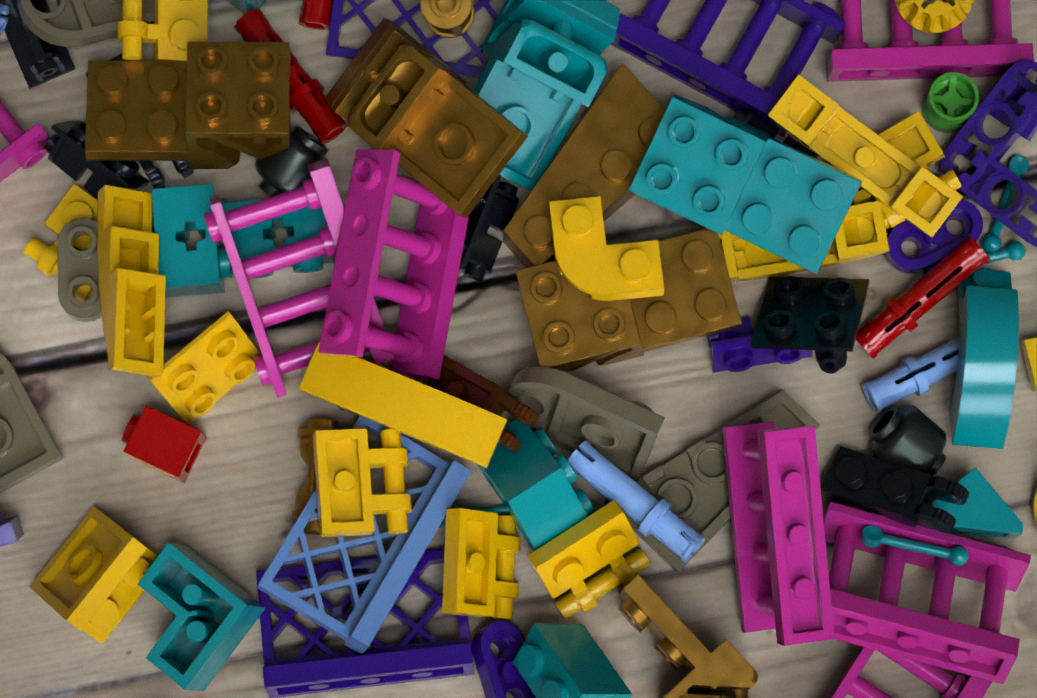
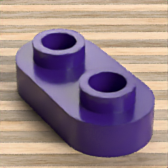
(936, 248)
(500, 673)

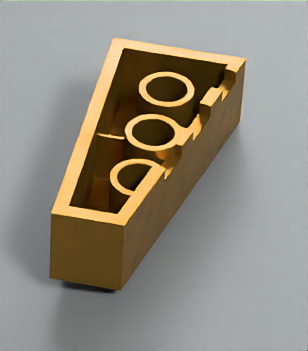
(593, 163)

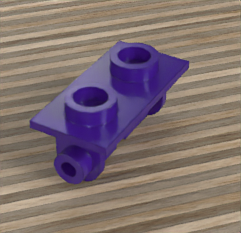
(733, 351)

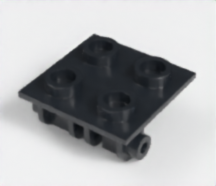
(812, 316)

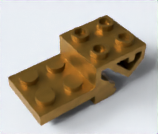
(417, 105)
(194, 109)
(577, 330)
(707, 671)

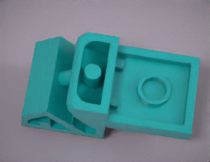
(543, 72)
(744, 183)

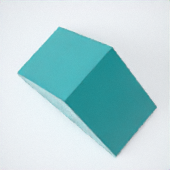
(983, 512)

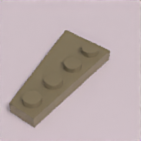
(698, 477)

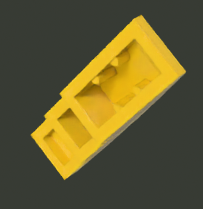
(129, 281)
(404, 405)

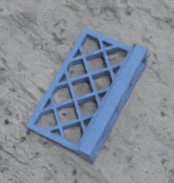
(394, 566)

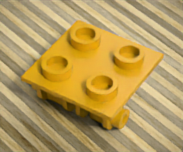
(207, 368)

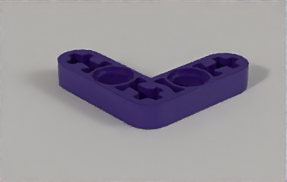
(989, 169)

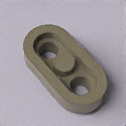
(78, 269)

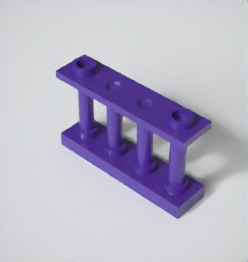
(728, 81)

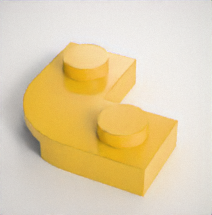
(599, 268)

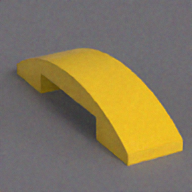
(865, 155)
(858, 238)

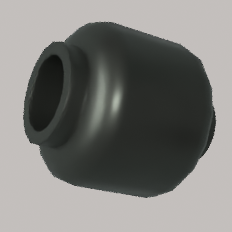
(289, 167)
(908, 439)

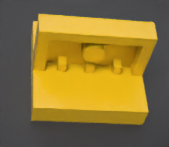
(95, 575)

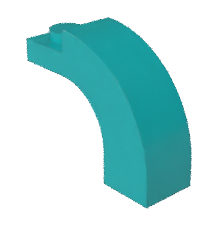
(986, 360)

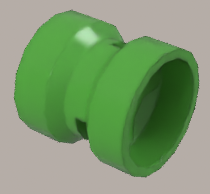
(953, 92)

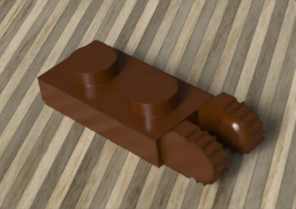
(483, 393)

